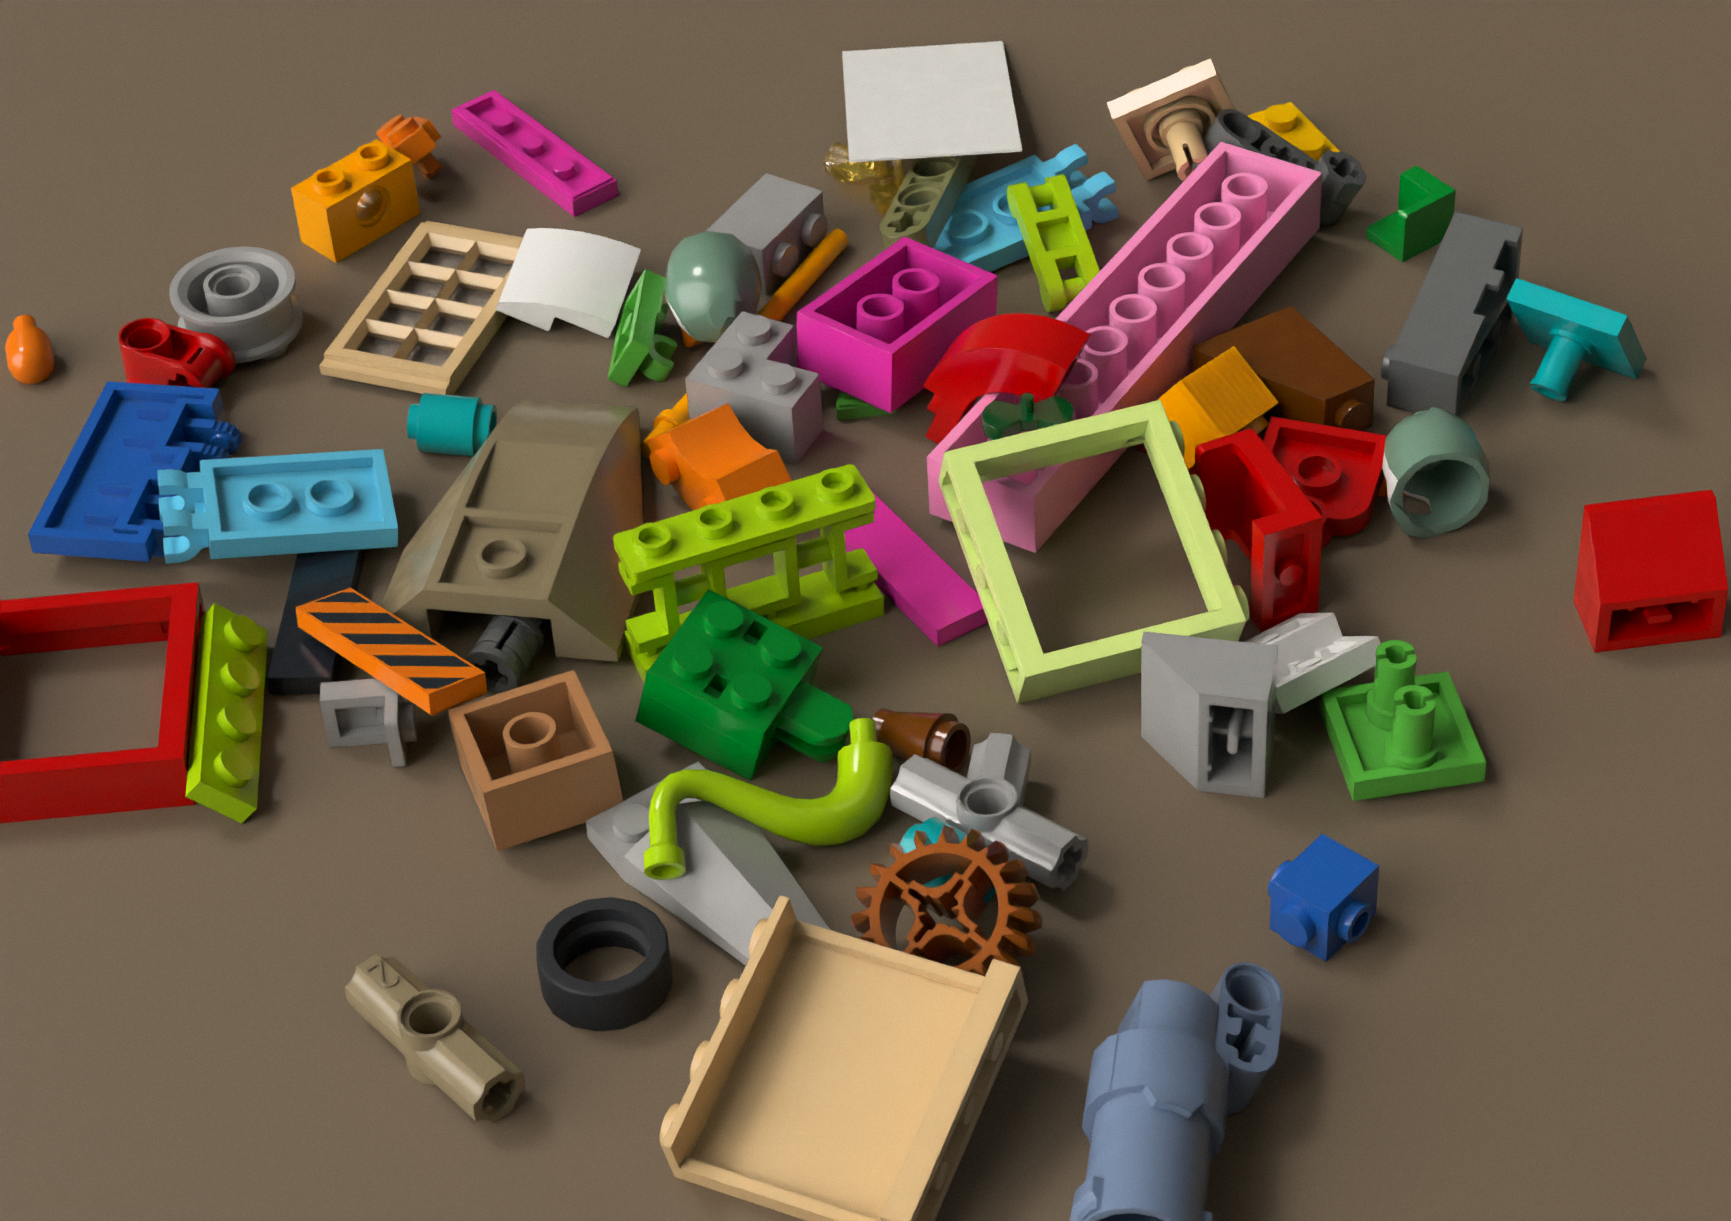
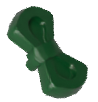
(1008, 419)

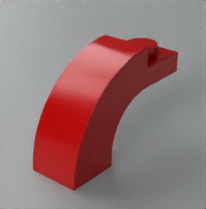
(1005, 356)

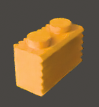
(1218, 402)

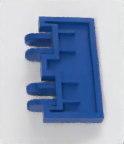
(109, 484)

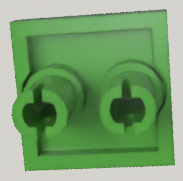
(1401, 729)

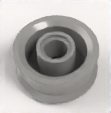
(240, 298)

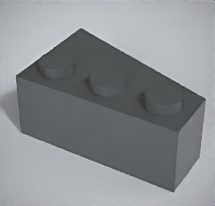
(1456, 317)

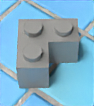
(759, 378)

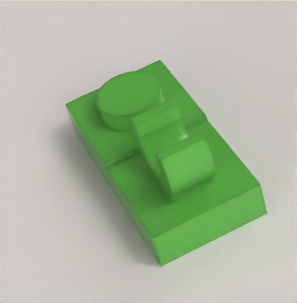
(636, 336)

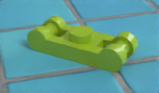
(1053, 239)

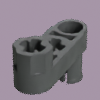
(1340, 171)

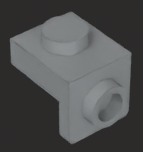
(368, 714)

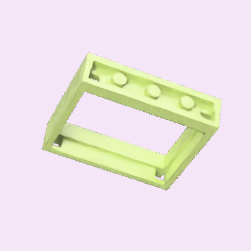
(1110, 658)

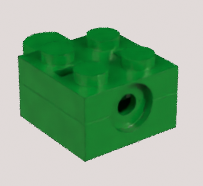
(738, 687)

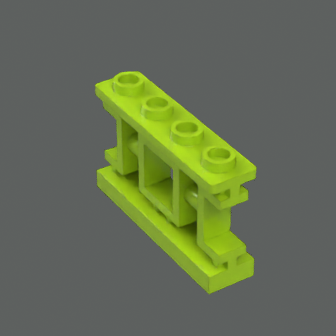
(750, 529)

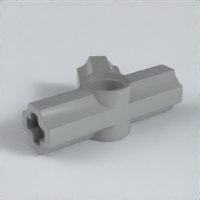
(993, 804)

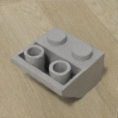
(1210, 709)

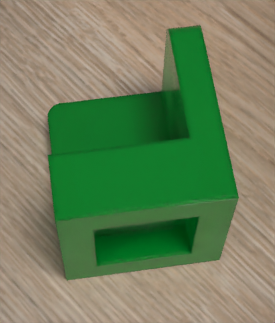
(1421, 219)

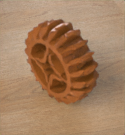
(974, 874)

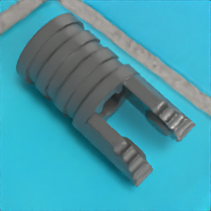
(508, 647)

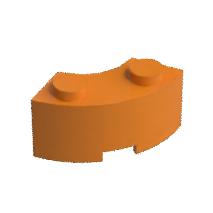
(714, 459)

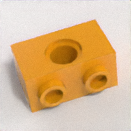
(355, 200)

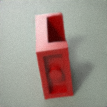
(1270, 521)

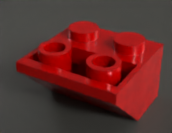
(1651, 571)

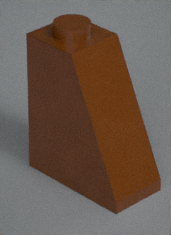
(1300, 369)

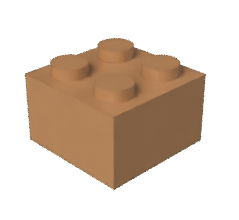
(535, 759)

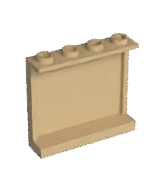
(841, 1076)

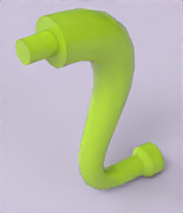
(822, 821)

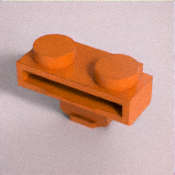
(414, 139)

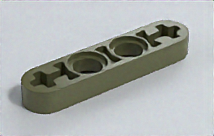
(926, 199)

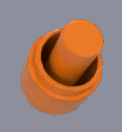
(29, 351)

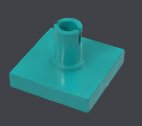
(1573, 334)

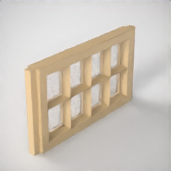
(427, 312)

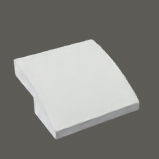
(568, 278)
(1315, 657)

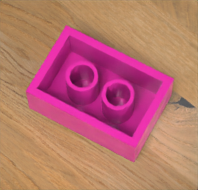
(892, 322)

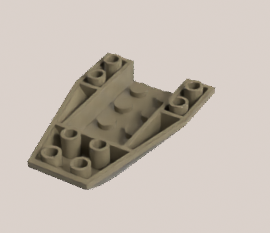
(534, 529)

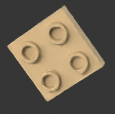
(1170, 118)

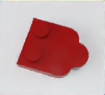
(1333, 468)

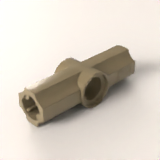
(435, 1038)

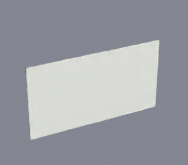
(929, 102)

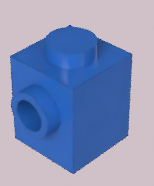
(1323, 897)

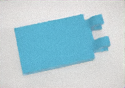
(981, 221)
(278, 505)

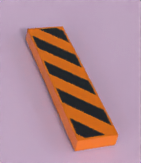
(392, 651)

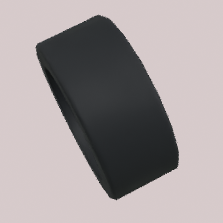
(610, 1002)

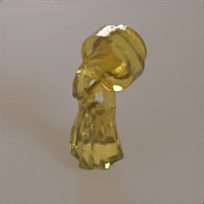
(880, 192)

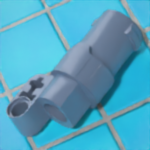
(1166, 1092)

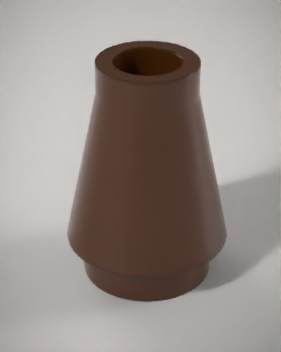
(926, 735)

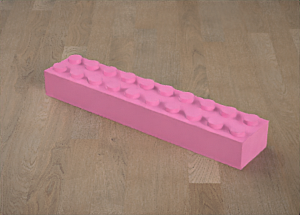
(1164, 291)

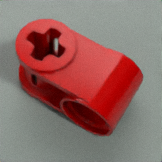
(172, 356)

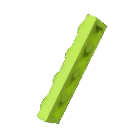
(227, 714)

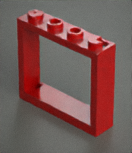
(112, 778)

